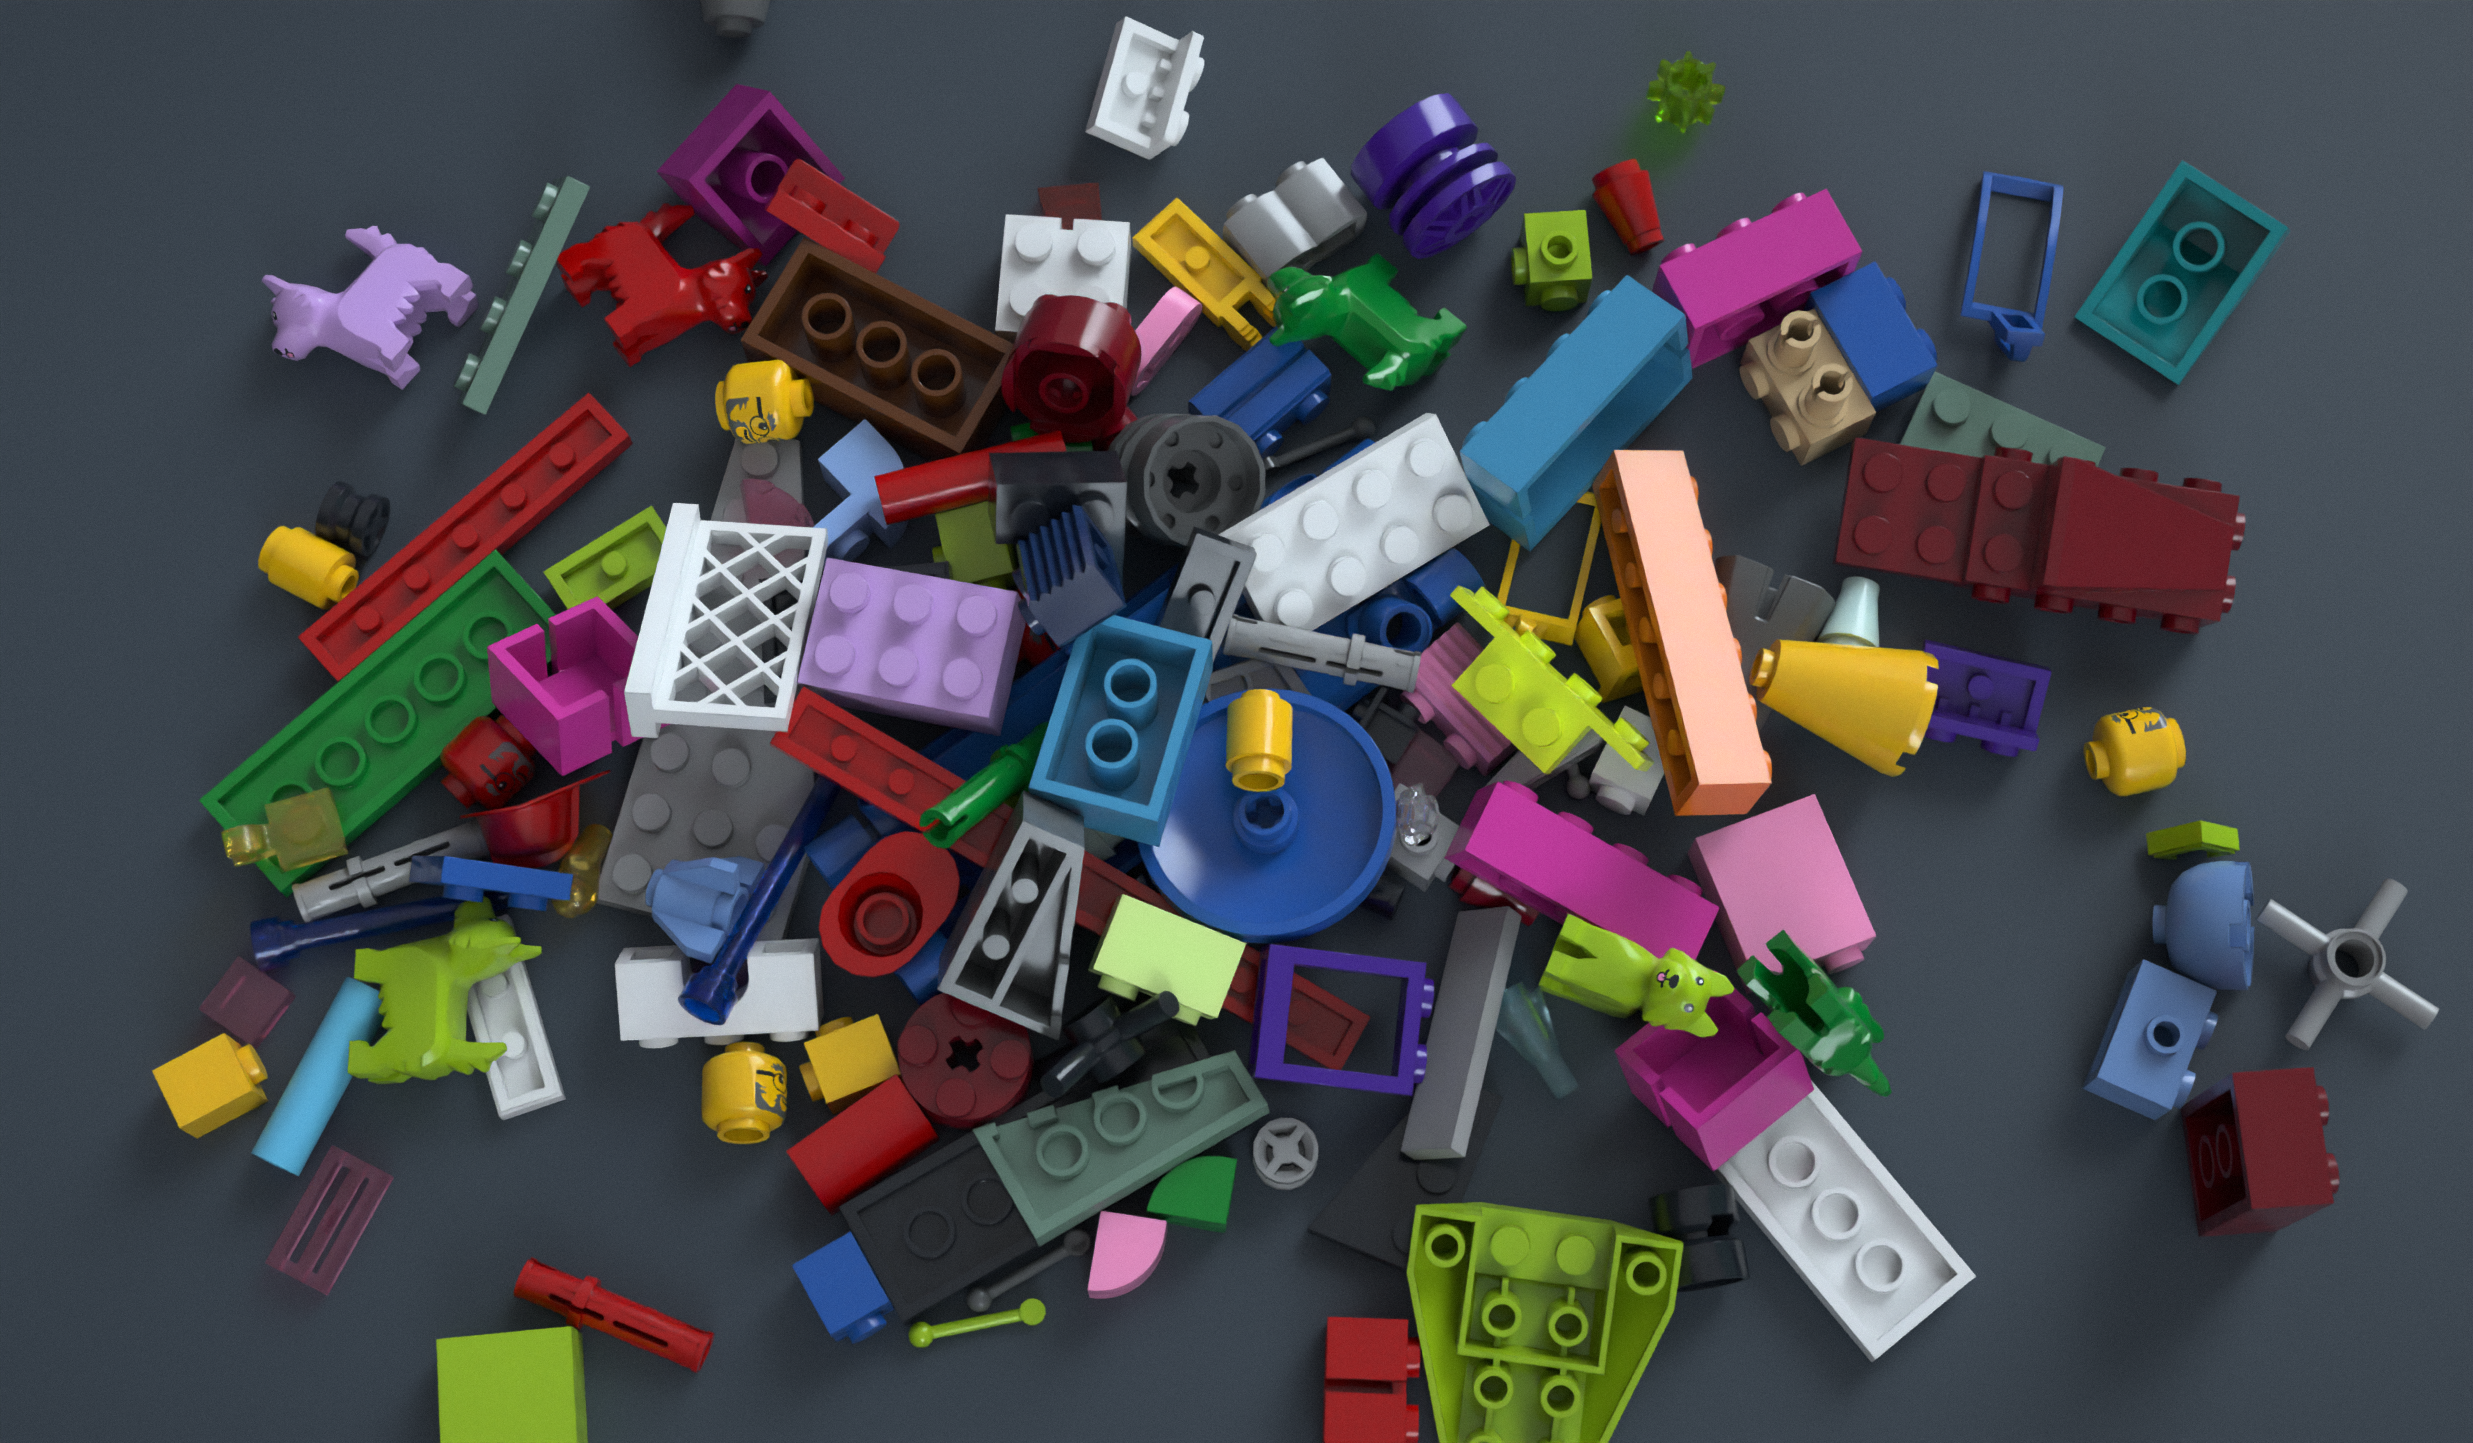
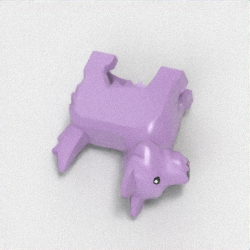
(377, 312)

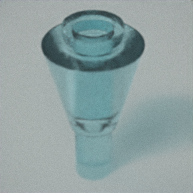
(1528, 1028)

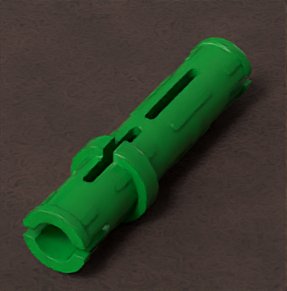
(1003, 777)

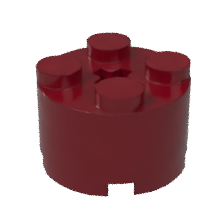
(1072, 366)
(958, 1096)

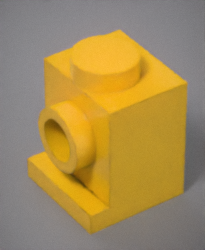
(1608, 648)

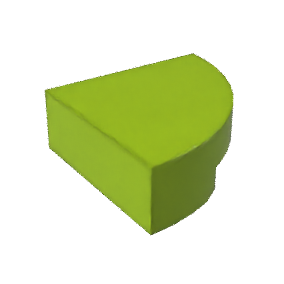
(2193, 836)

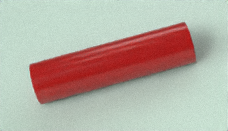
(951, 480)

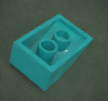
(2182, 272)

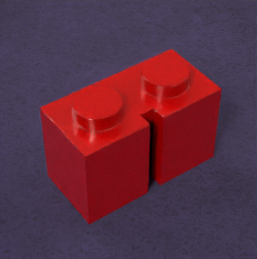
(1367, 1381)

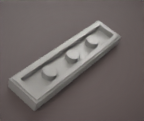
(1461, 1033)

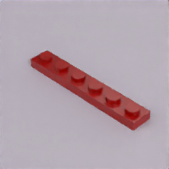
(484, 520)

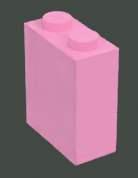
(1780, 876)

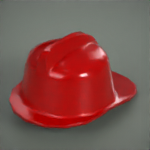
(536, 830)
(889, 905)

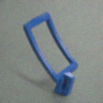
(2013, 341)

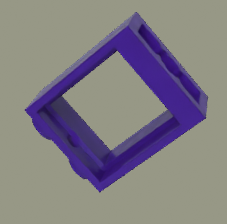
(1272, 1014)

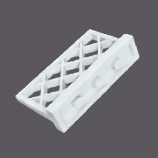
(670, 624)

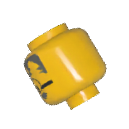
(763, 402)
(2135, 751)
(744, 1093)

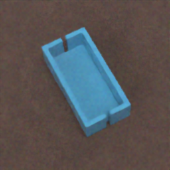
(1576, 410)

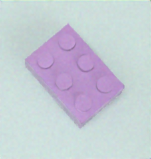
(913, 646)

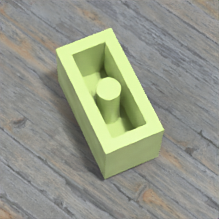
(1164, 952)

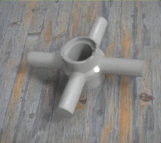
(2367, 951)

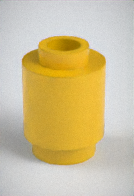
(308, 566)
(1259, 740)

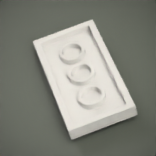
(1358, 527)
(1844, 1224)

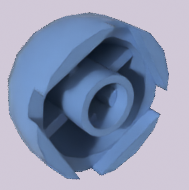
(2210, 925)

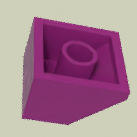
(736, 165)

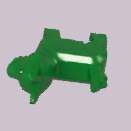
(1365, 320)
(1817, 1017)

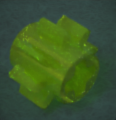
(1688, 75)

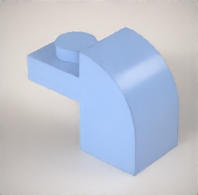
(850, 472)

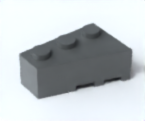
(1020, 919)

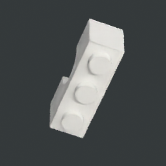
(779, 998)

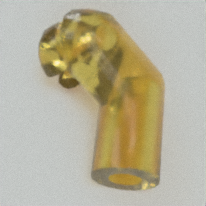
(584, 863)

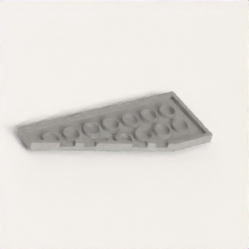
(707, 786)

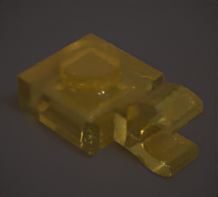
(298, 832)

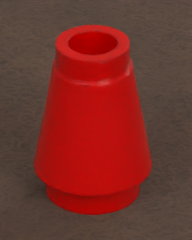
(1629, 205)

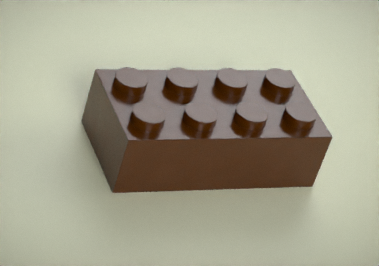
(882, 354)

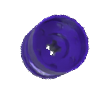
(1432, 175)

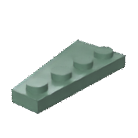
(529, 272)
(1099, 1150)

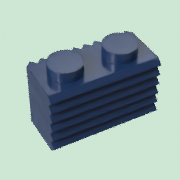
(1067, 578)

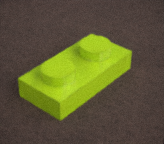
(613, 564)

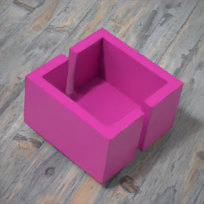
(583, 702)
(1720, 1086)

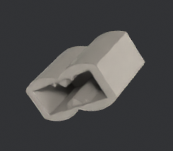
(1295, 223)

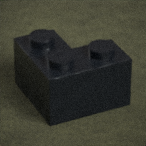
(1038, 486)

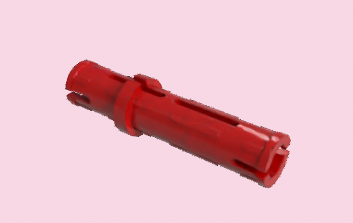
(613, 1314)

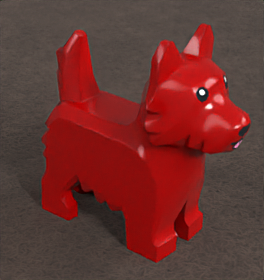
(652, 290)

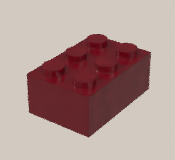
(2259, 1151)

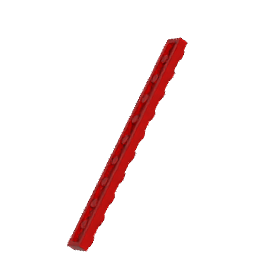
(909, 783)

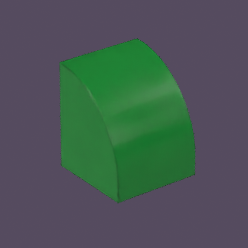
(1196, 1194)

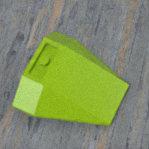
(1535, 1319)

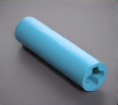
(319, 1079)

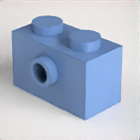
(2152, 1041)

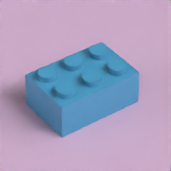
(1124, 726)

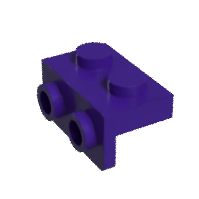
(1986, 698)

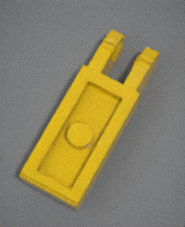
(1206, 270)

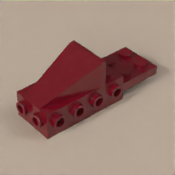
(2043, 532)

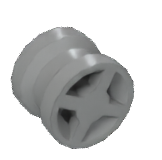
(1291, 1143)

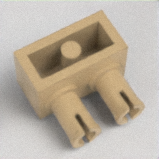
(1805, 387)

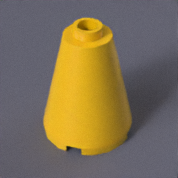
(1851, 695)

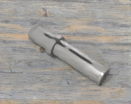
(1323, 653)
(384, 873)

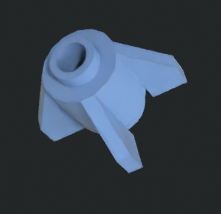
(702, 900)

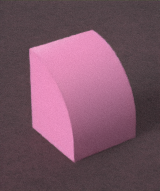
(1124, 1253)

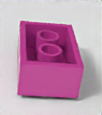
(1756, 273)

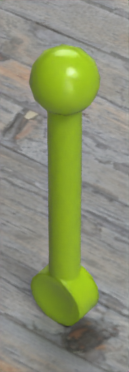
(1031, 1313)

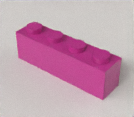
(1566, 870)

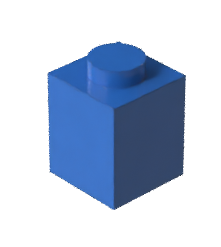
(844, 1289)

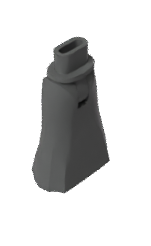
(1766, 614)

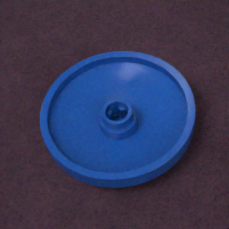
(1281, 857)

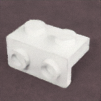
(1145, 88)

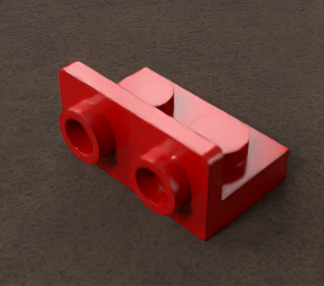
(832, 216)

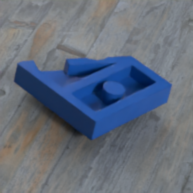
(470, 878)

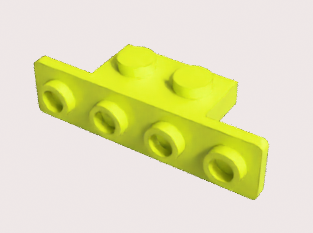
(1530, 698)

